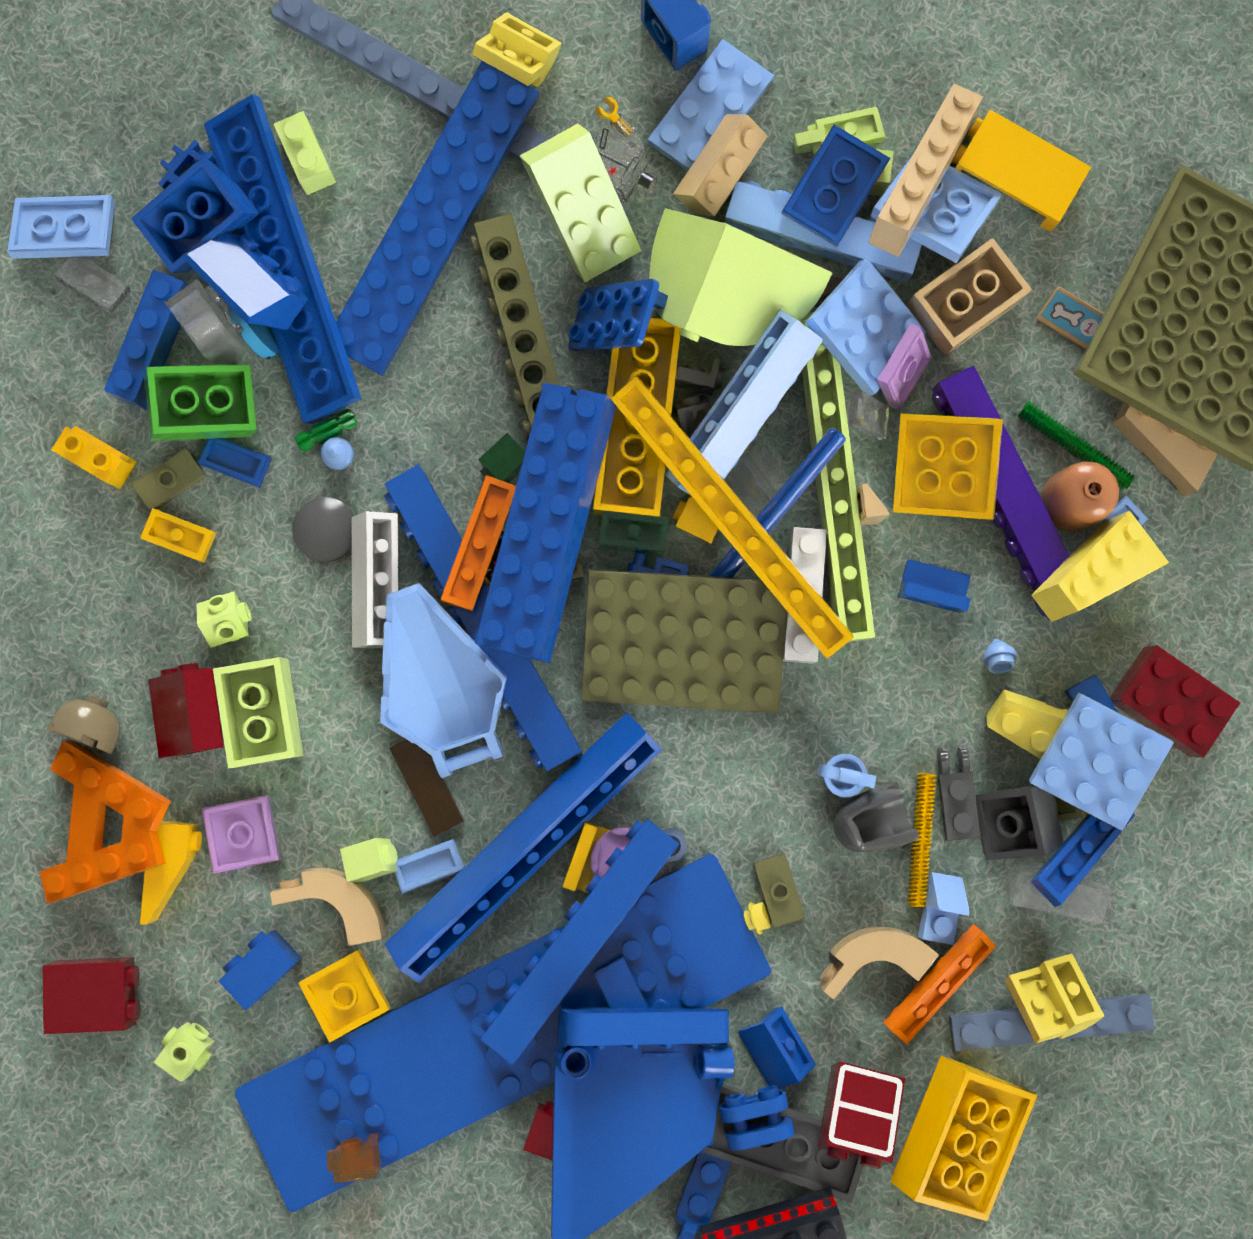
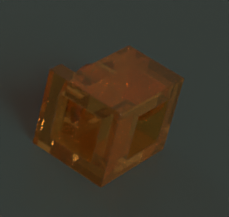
(355, 1159)

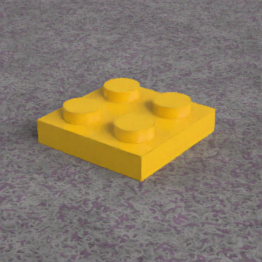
(344, 995)

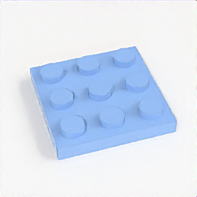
(952, 214)
(862, 324)
(1100, 761)

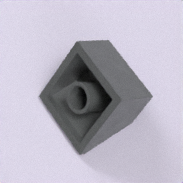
(1018, 822)

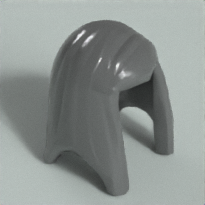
(875, 820)

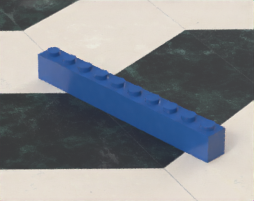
(524, 689)
(522, 848)

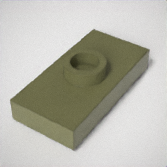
(169, 480)
(779, 890)

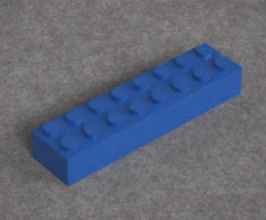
(546, 522)

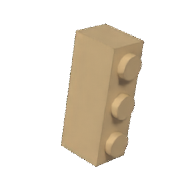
(720, 164)

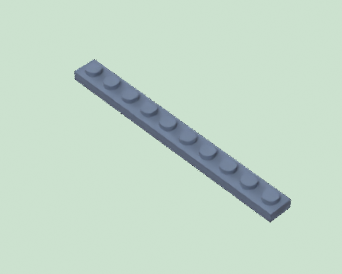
(384, 62)

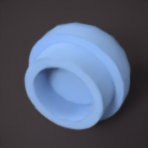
(337, 453)
(999, 657)

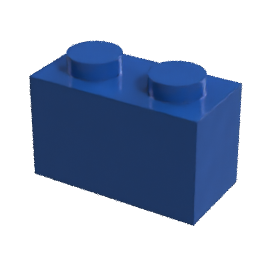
(259, 969)

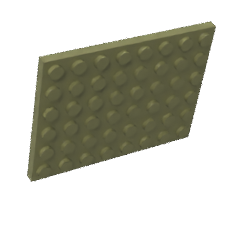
(1183, 320)

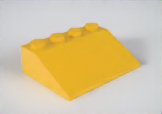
(962, 1139)

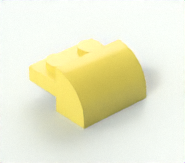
(518, 50)
(1054, 999)

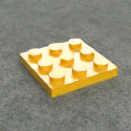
(947, 466)

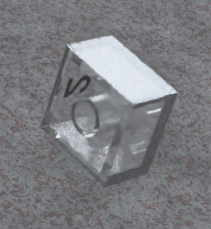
(208, 323)

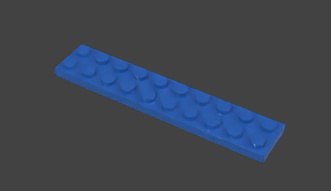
(434, 216)
(312, 344)

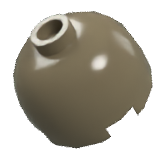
(87, 723)

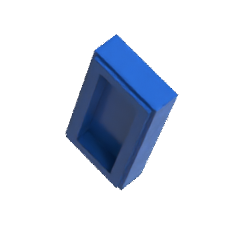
(235, 461)

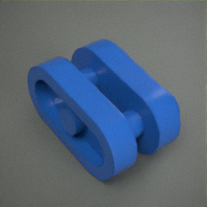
(739, 1109)

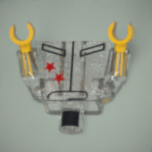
(623, 154)

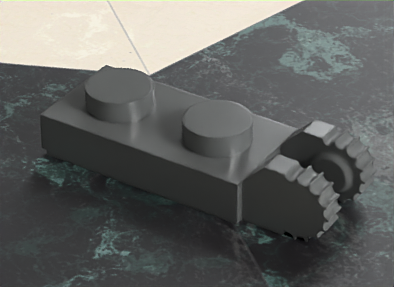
(957, 797)

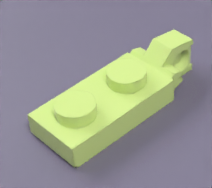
(861, 124)

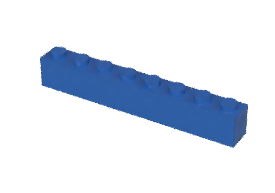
(579, 940)

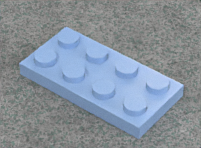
(723, 86)

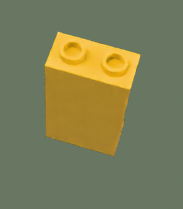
(1022, 166)

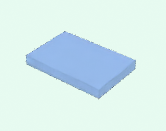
(61, 226)

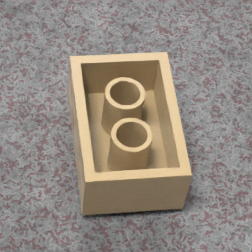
(968, 297)

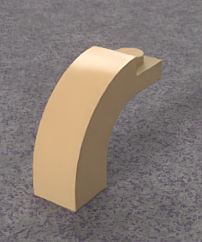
(352, 899)
(875, 945)

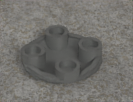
(323, 529)

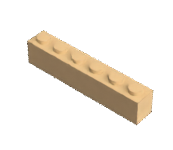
(925, 170)

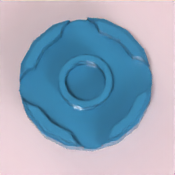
(256, 336)

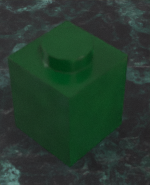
(502, 459)

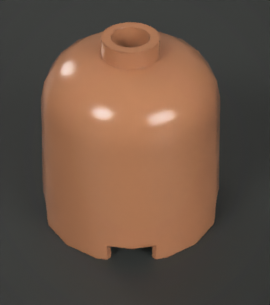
(1070, 500)

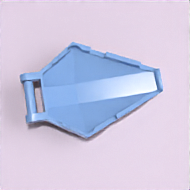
(438, 682)

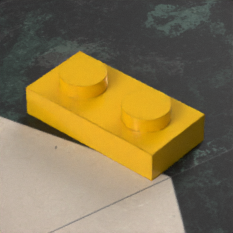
(178, 535)

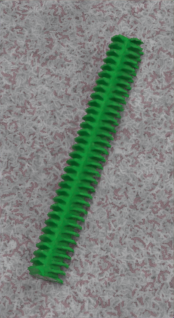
(1074, 442)

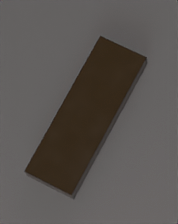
(427, 787)

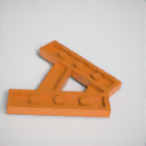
(96, 786)

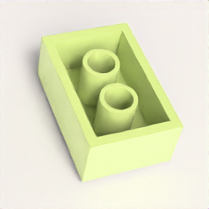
(258, 712)

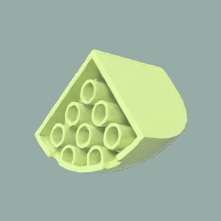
(727, 280)

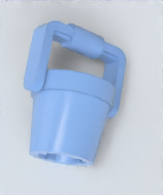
(845, 775)

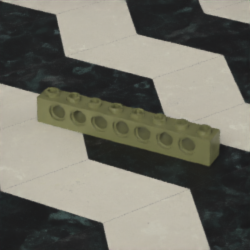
(501, 234)

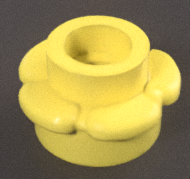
(757, 917)

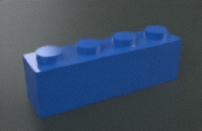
(146, 341)

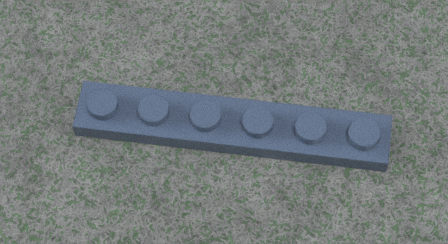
(1008, 1027)

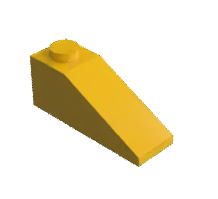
(179, 848)

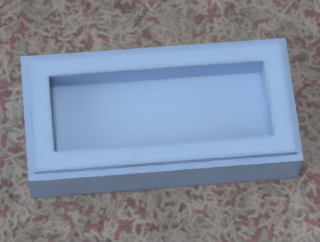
(428, 866)

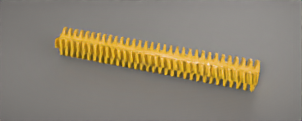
(923, 843)

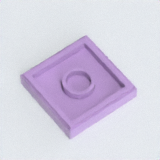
(904, 367)
(241, 834)

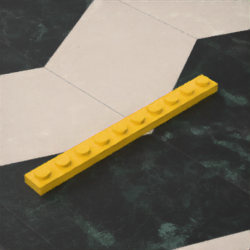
(732, 517)

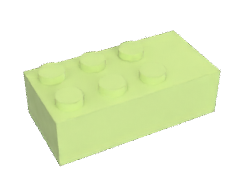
(581, 202)

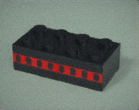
(797, 1218)

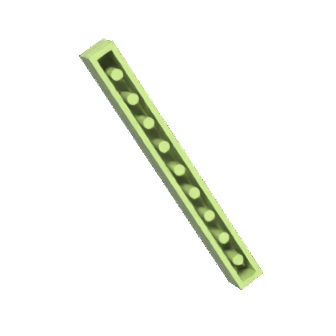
(838, 496)

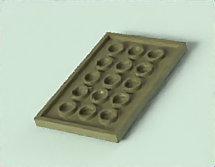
(683, 641)

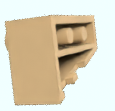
(1173, 453)

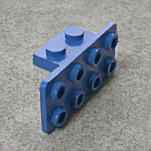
(615, 315)

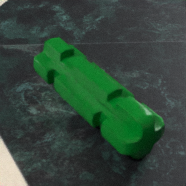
(325, 430)

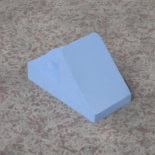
(944, 903)

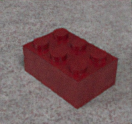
(1174, 701)

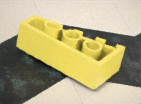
(1100, 566)

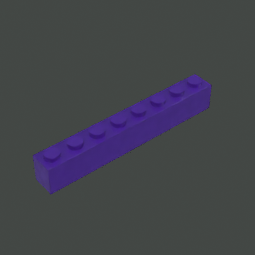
(1018, 504)

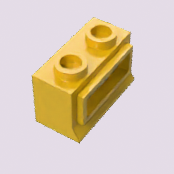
(94, 456)

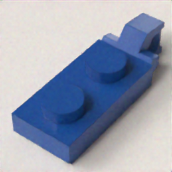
(700, 1194)

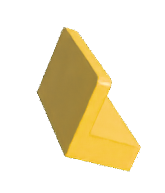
(580, 869)

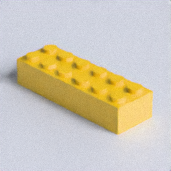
(630, 469)

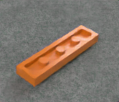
(478, 544)
(939, 984)

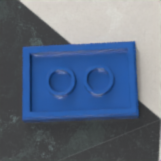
(835, 185)

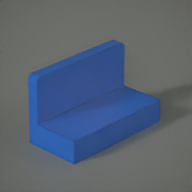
(935, 586)
(777, 1049)

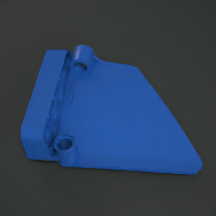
(630, 1106)

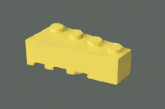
(1025, 721)

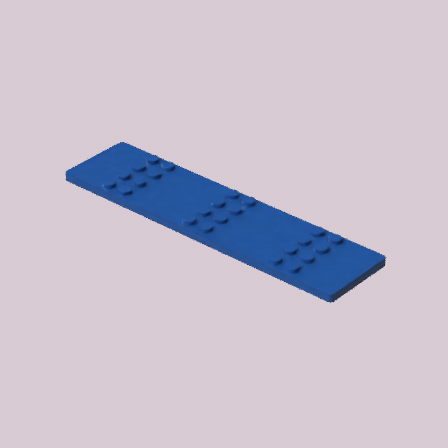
(430, 1074)

